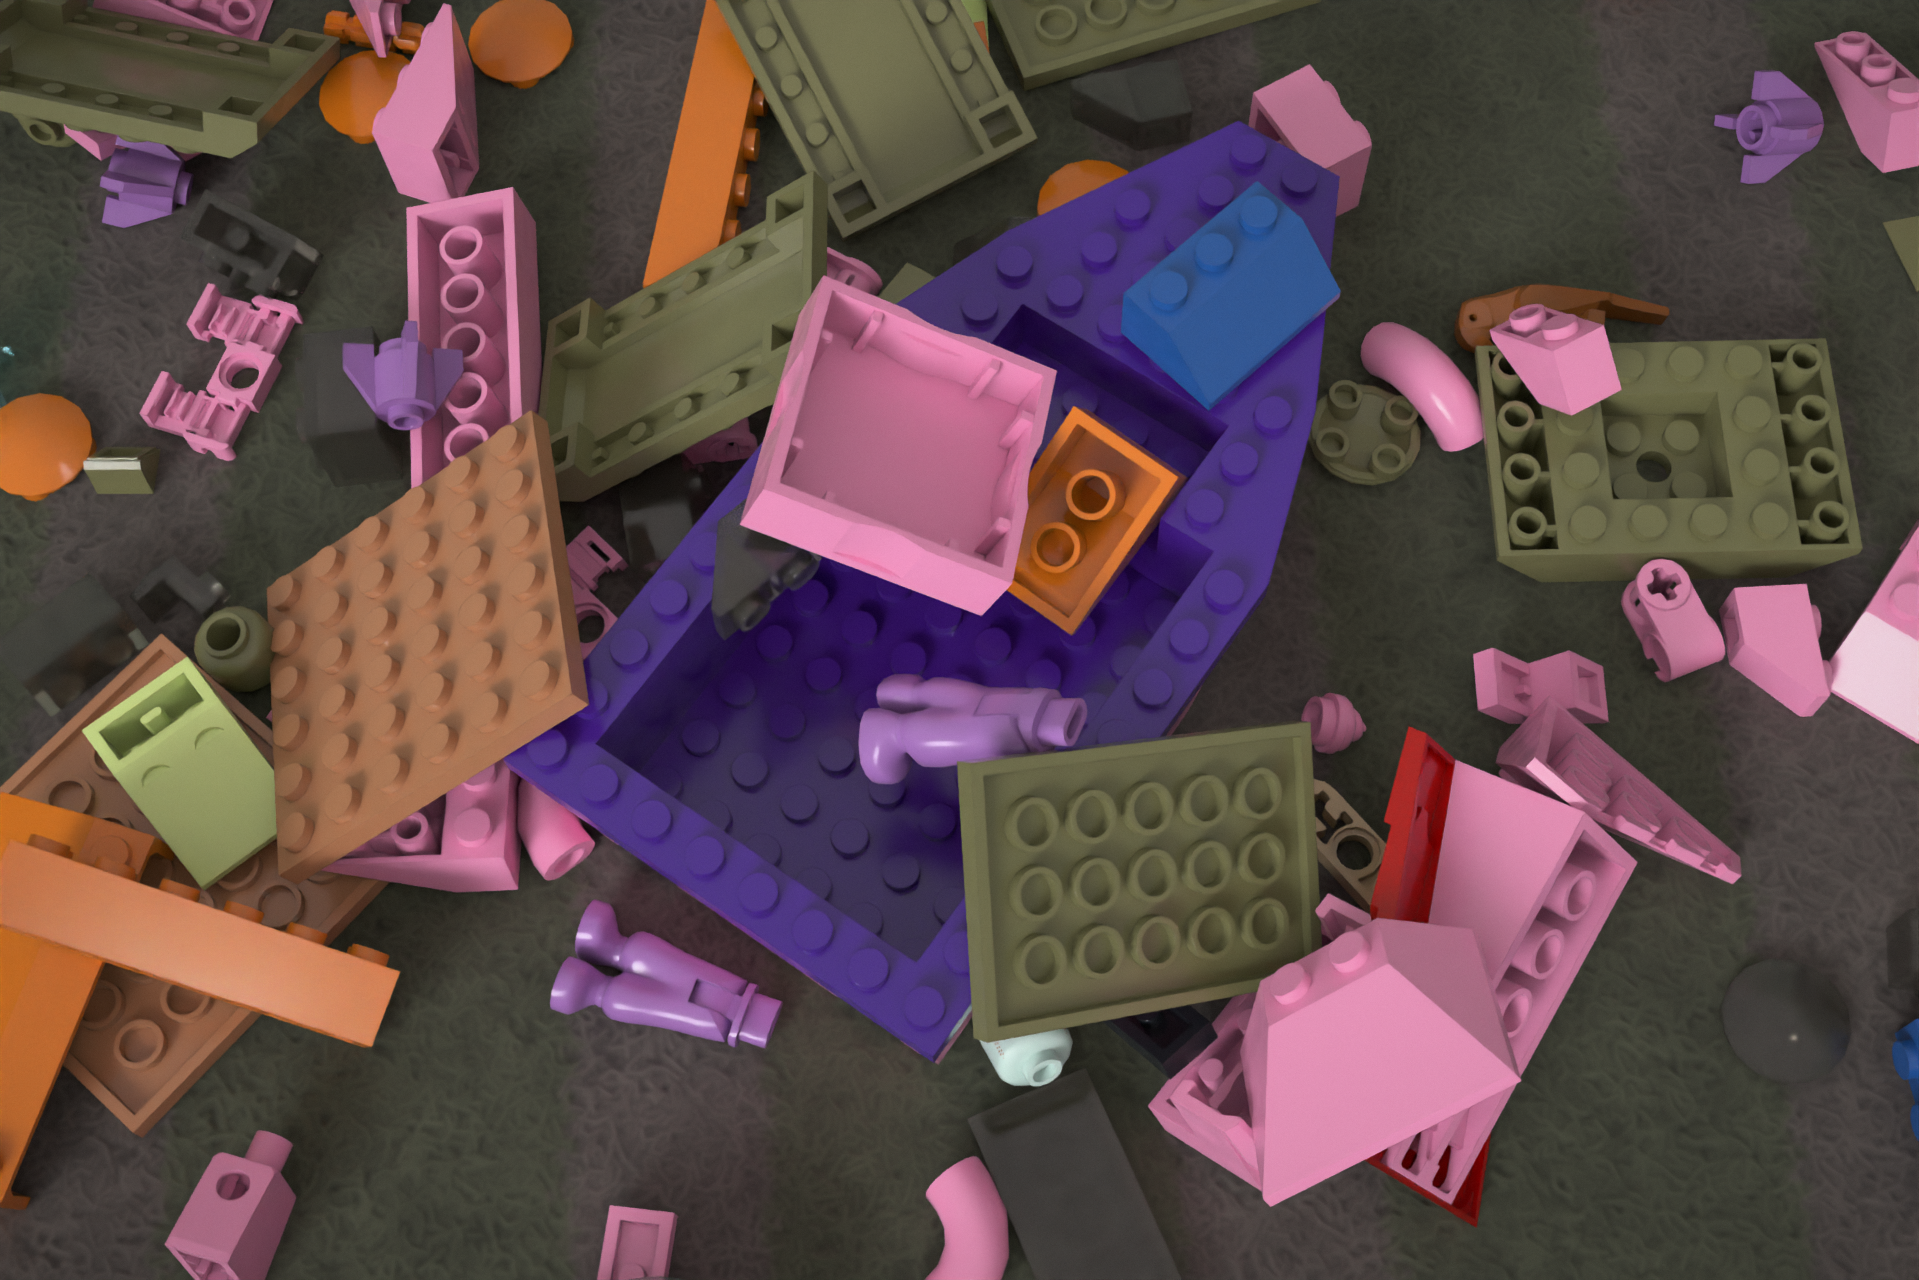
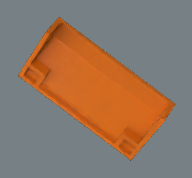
(46, 985)

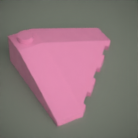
(1576, 767)

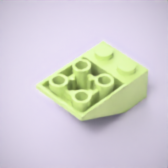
(191, 771)

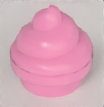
(1332, 722)

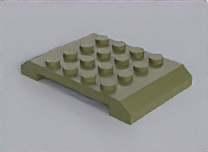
(152, 76)
(879, 98)
(682, 352)

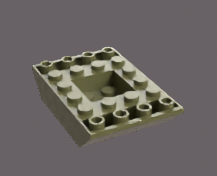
(1745, 448)

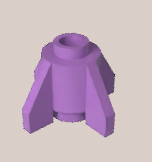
(1780, 127)
(148, 183)
(403, 380)

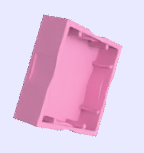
(901, 448)

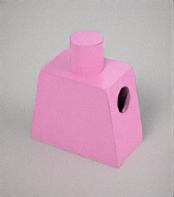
(236, 1213)

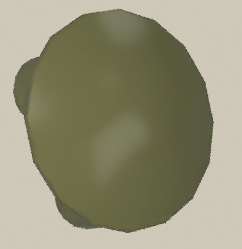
(1364, 433)

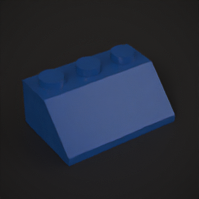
(1229, 296)

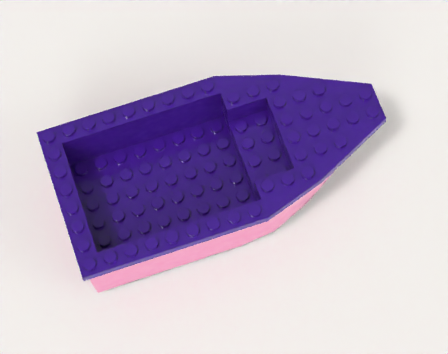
(743, 751)

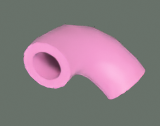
(1428, 382)
(550, 832)
(972, 1223)

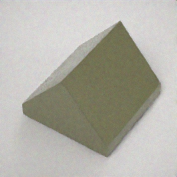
(123, 470)

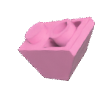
(1558, 357)
(1775, 644)

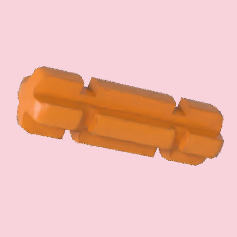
(349, 28)

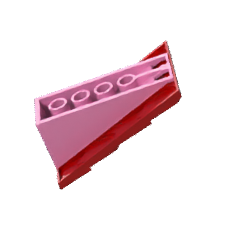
(1534, 891)

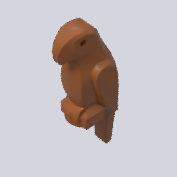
(1488, 311)

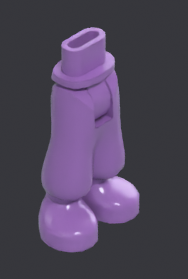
(960, 721)
(659, 985)

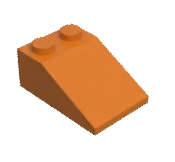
(1087, 516)

